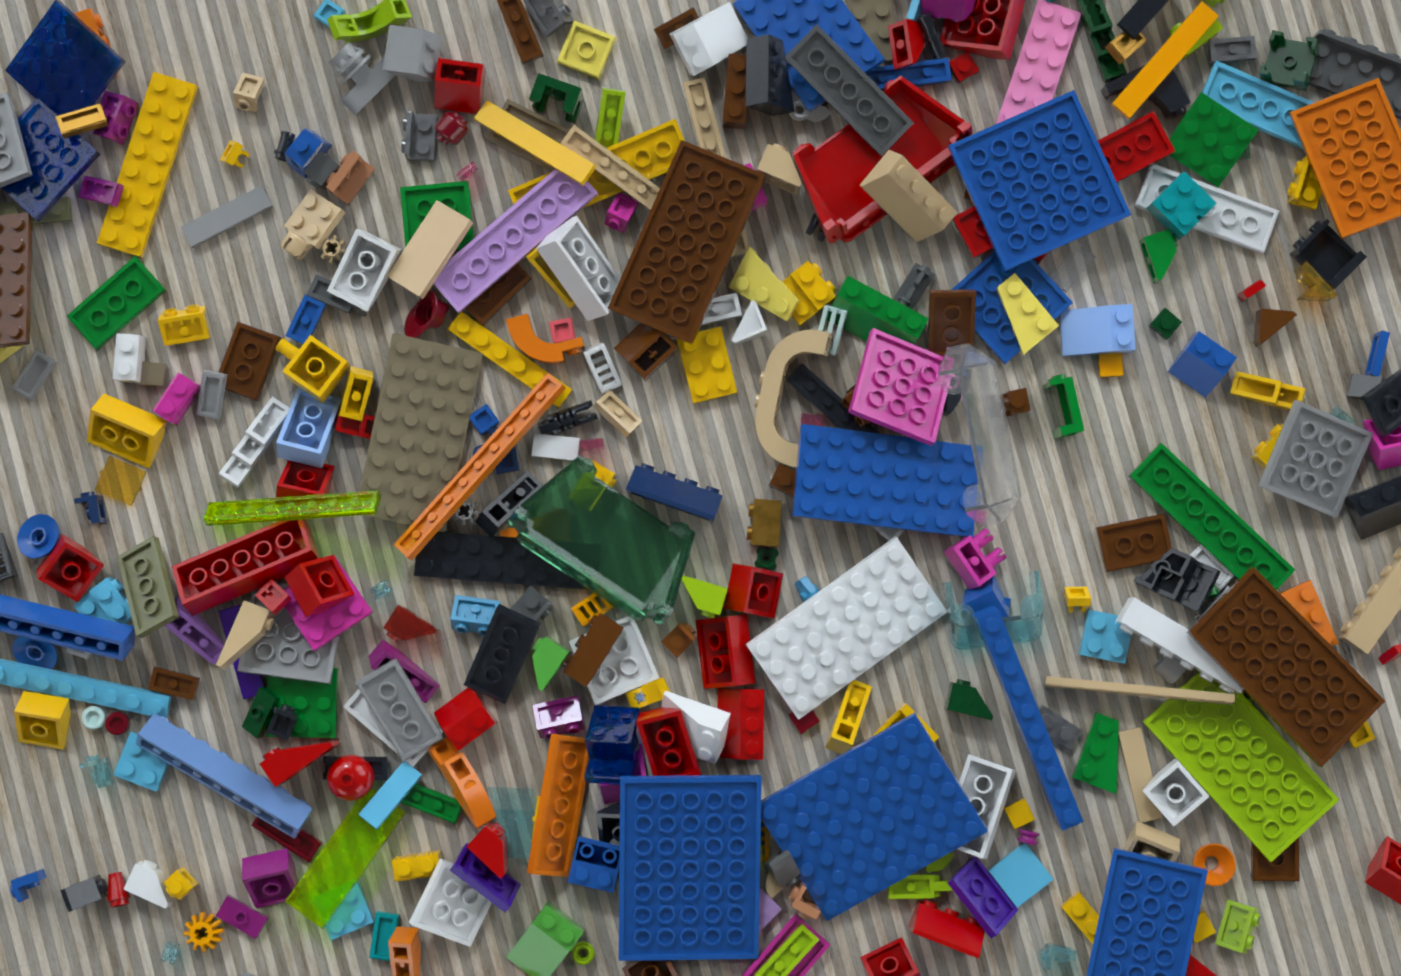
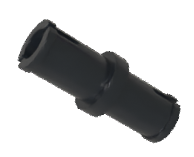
(932, 36)

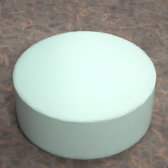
(94, 717)

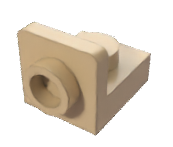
(247, 92)

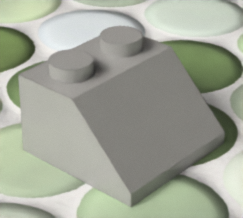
(412, 53)

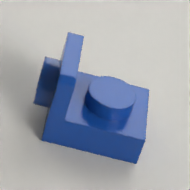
(29, 880)

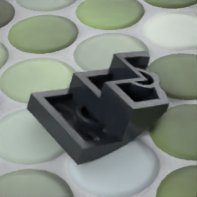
(1180, 579)

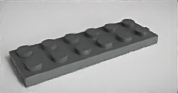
(848, 90)

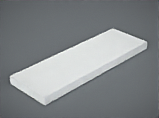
(1231, 219)

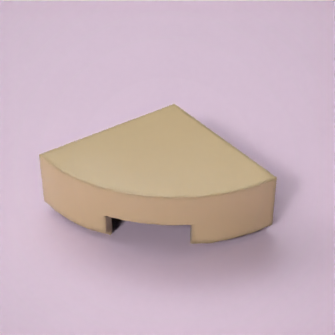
(771, 886)

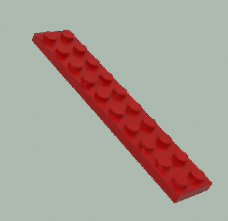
(1126, 153)

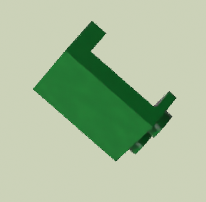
(1069, 406)

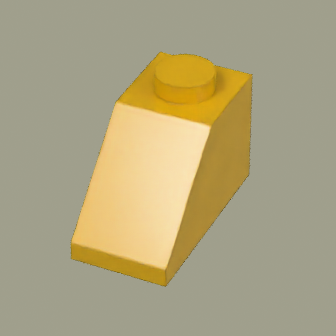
(356, 393)

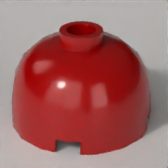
(350, 777)

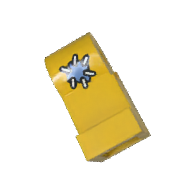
(647, 693)

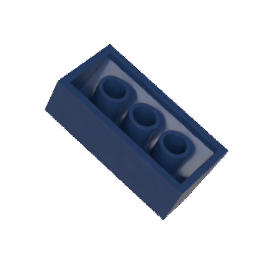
(674, 493)

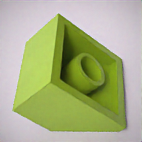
(706, 596)

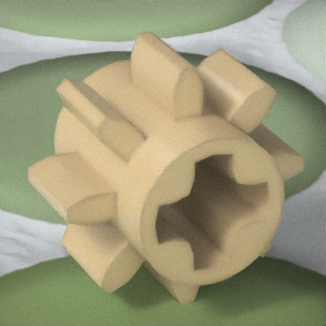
(327, 251)

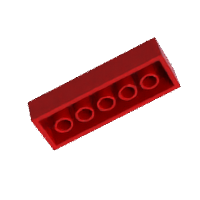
(243, 564)

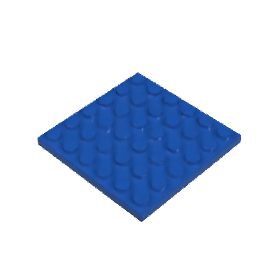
(1039, 180)

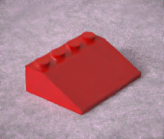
(987, 30)

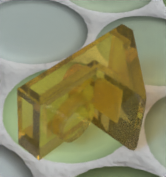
(1318, 288)

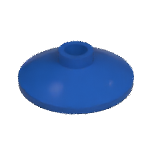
(32, 531)
(34, 652)

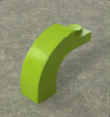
(369, 23)

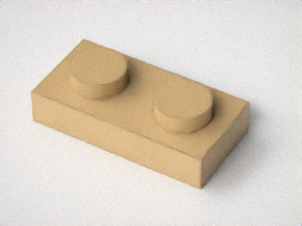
(617, 413)

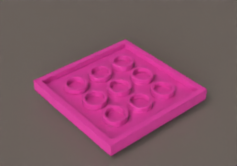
(899, 387)

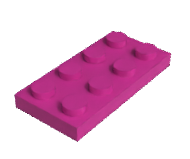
(805, 963)

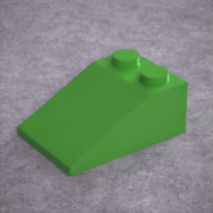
(545, 942)

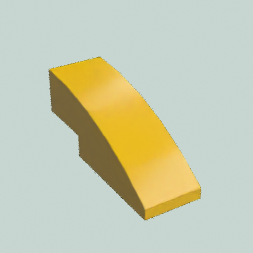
(1266, 390)

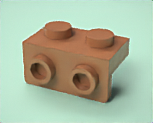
(349, 178)
(802, 905)

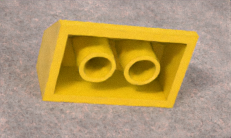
(125, 430)

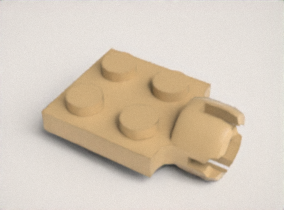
(310, 225)

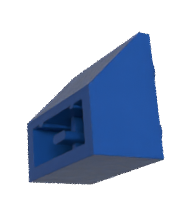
(595, 864)

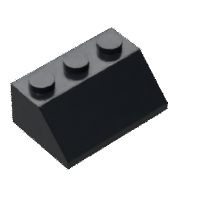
(1376, 507)

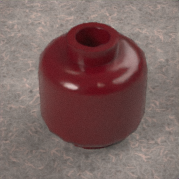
(451, 128)

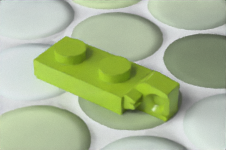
(917, 887)

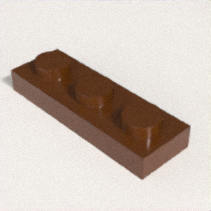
(520, 30)

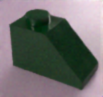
(966, 700)

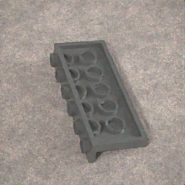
(1348, 64)

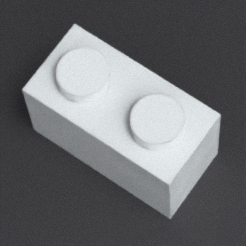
(129, 357)

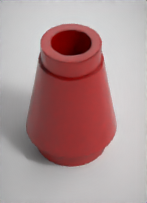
(116, 894)

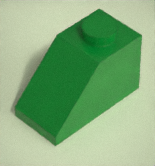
(1159, 252)

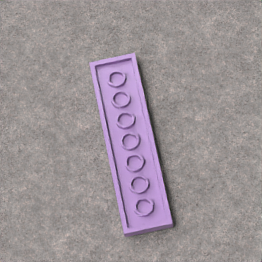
(511, 238)

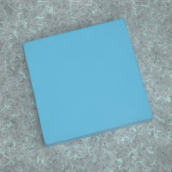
(1020, 874)

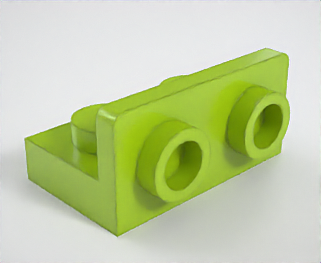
(1238, 926)

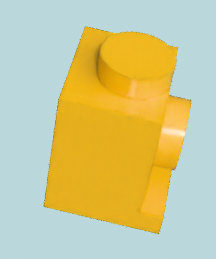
(180, 883)

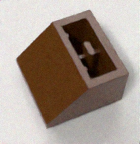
(646, 350)

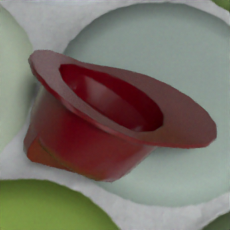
(426, 314)

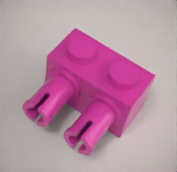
(970, 561)

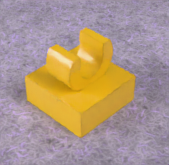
(232, 152)
(1077, 597)

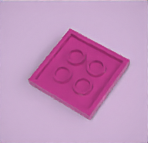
(328, 625)

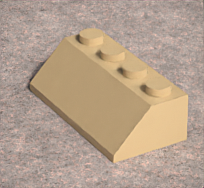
(907, 197)

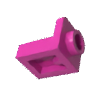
(620, 212)

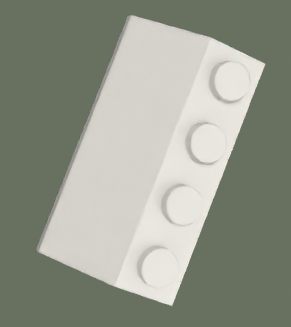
(580, 267)
(987, 788)

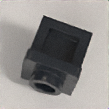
(283, 722)

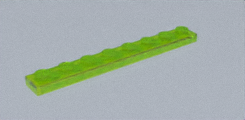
(292, 508)

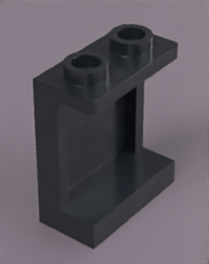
(1327, 254)

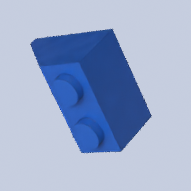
(1202, 364)

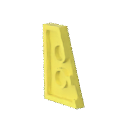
(761, 285)
(1026, 314)

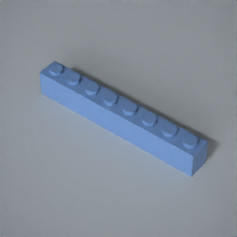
(224, 775)

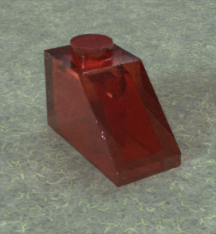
(407, 625)

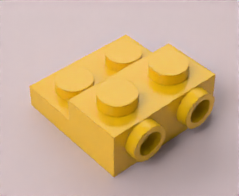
(810, 290)

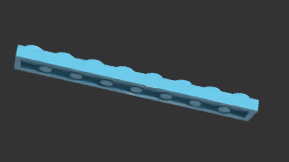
(84, 688)

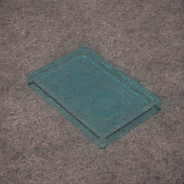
(514, 814)

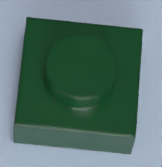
(1165, 323)

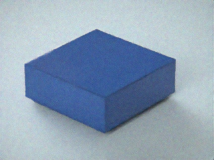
(484, 419)

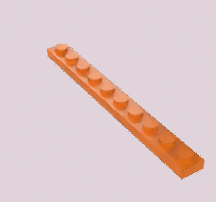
(479, 466)

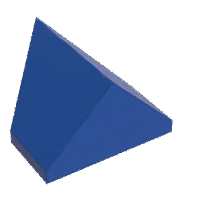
(986, 596)

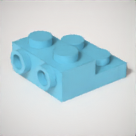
(106, 602)

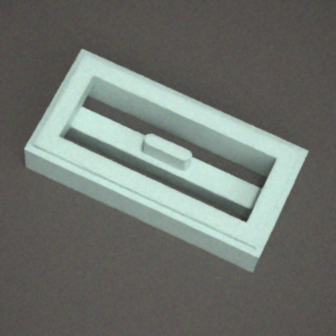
(834, 310)

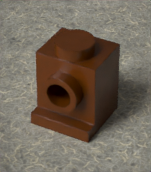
(1016, 402)

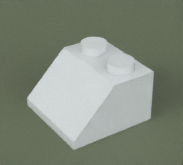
(1175, 792)

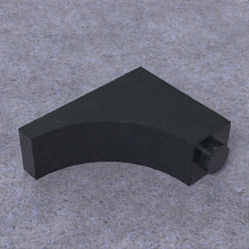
(1167, 96)

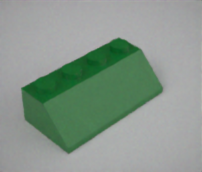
(875, 310)

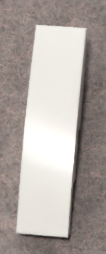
(255, 442)

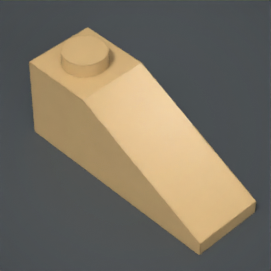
(247, 630)

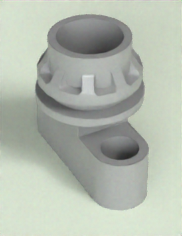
(351, 64)

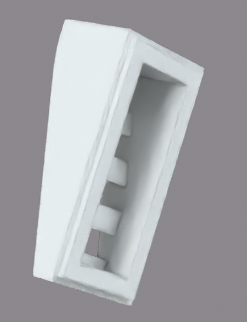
(595, 349)

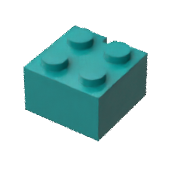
(1181, 205)

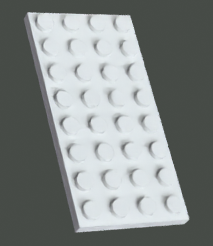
(846, 628)

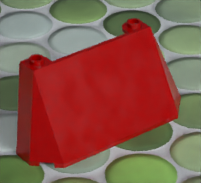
(844, 160)

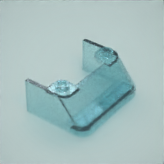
(1020, 628)

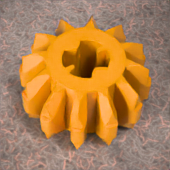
(198, 923)

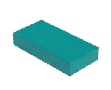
(384, 926)

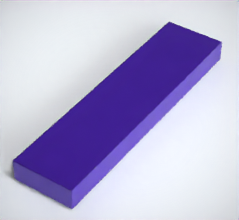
(247, 682)

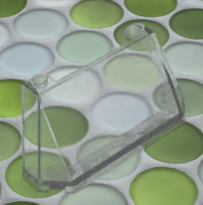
(977, 379)

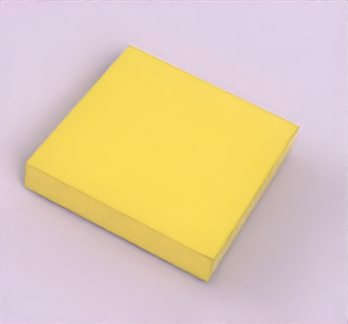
(586, 50)

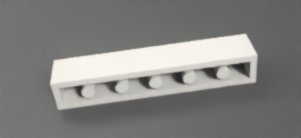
(1173, 641)

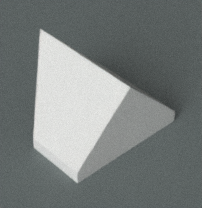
(751, 326)

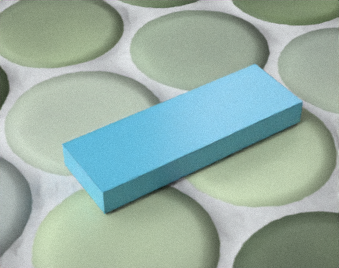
(390, 795)

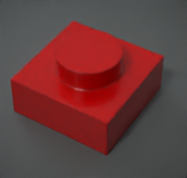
(963, 67)

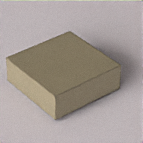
(153, 374)

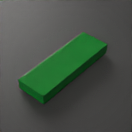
(433, 803)

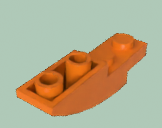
(464, 781)

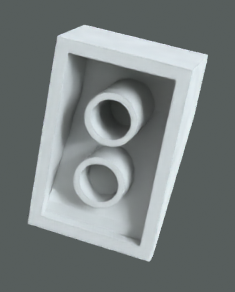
(709, 39)
(364, 269)
(705, 725)

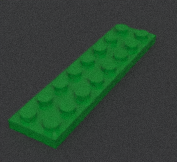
(1207, 517)

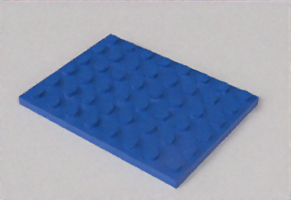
(871, 816)
(689, 867)

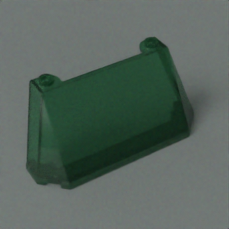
(605, 541)

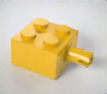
(313, 367)

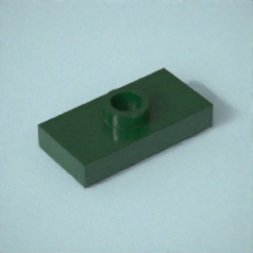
(260, 712)

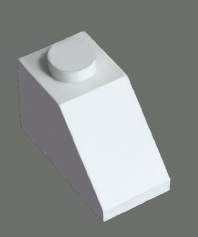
(148, 884)

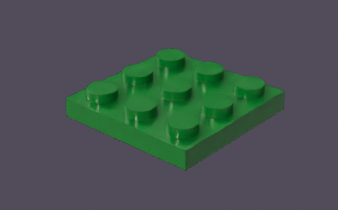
(1210, 139)
(420, 199)
(313, 701)

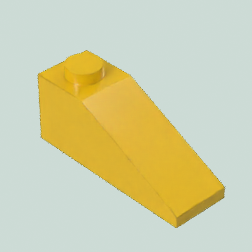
(848, 717)

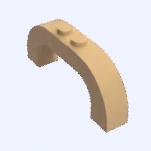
(772, 388)

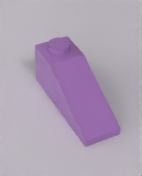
(196, 633)

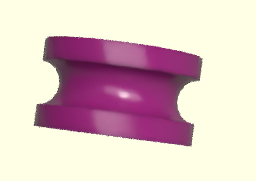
(1028, 836)

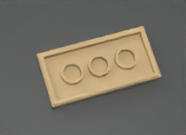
(429, 249)

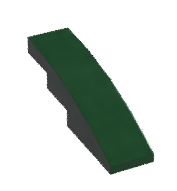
(1100, 34)

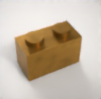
(765, 522)

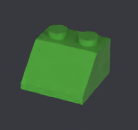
(548, 660)

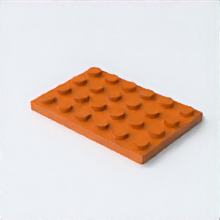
(1354, 155)

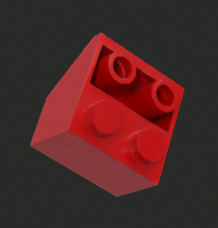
(459, 86)

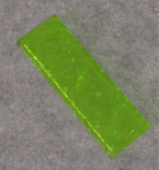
(341, 863)

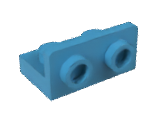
(472, 614)

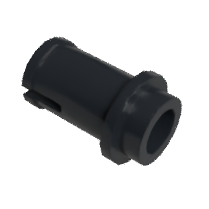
(284, 143)

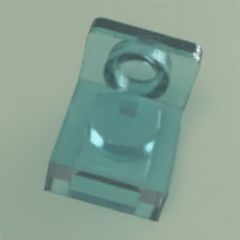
(101, 773)
(1061, 954)

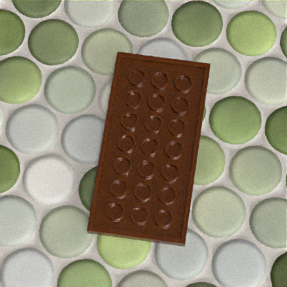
(686, 242)
(1286, 666)

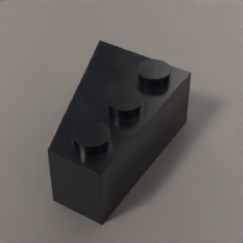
(767, 76)

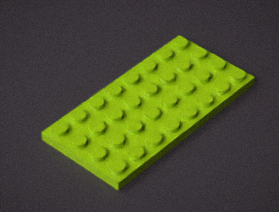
(1243, 766)

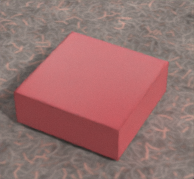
(562, 330)

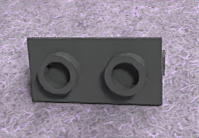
(914, 286)

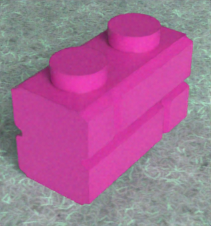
(177, 398)

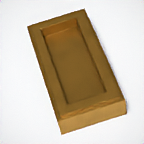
(1124, 46)
(81, 121)

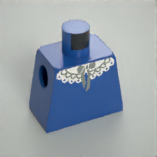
(305, 149)

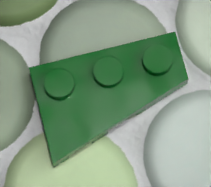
(1099, 754)

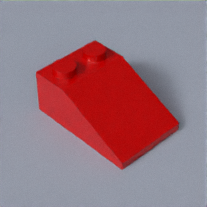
(285, 763)

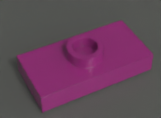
(101, 191)
(242, 916)

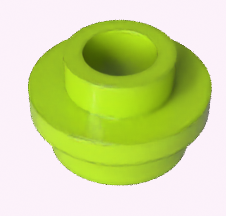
(579, 959)

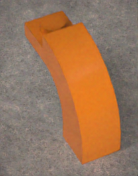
(538, 350)

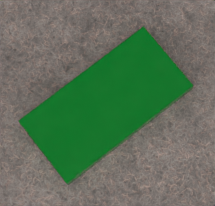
(116, 303)

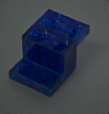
(611, 744)

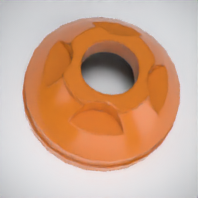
(1225, 863)

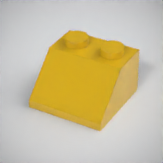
(42, 719)

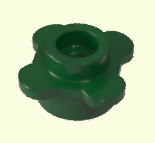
(772, 554)

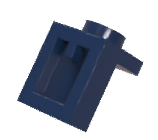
(95, 509)

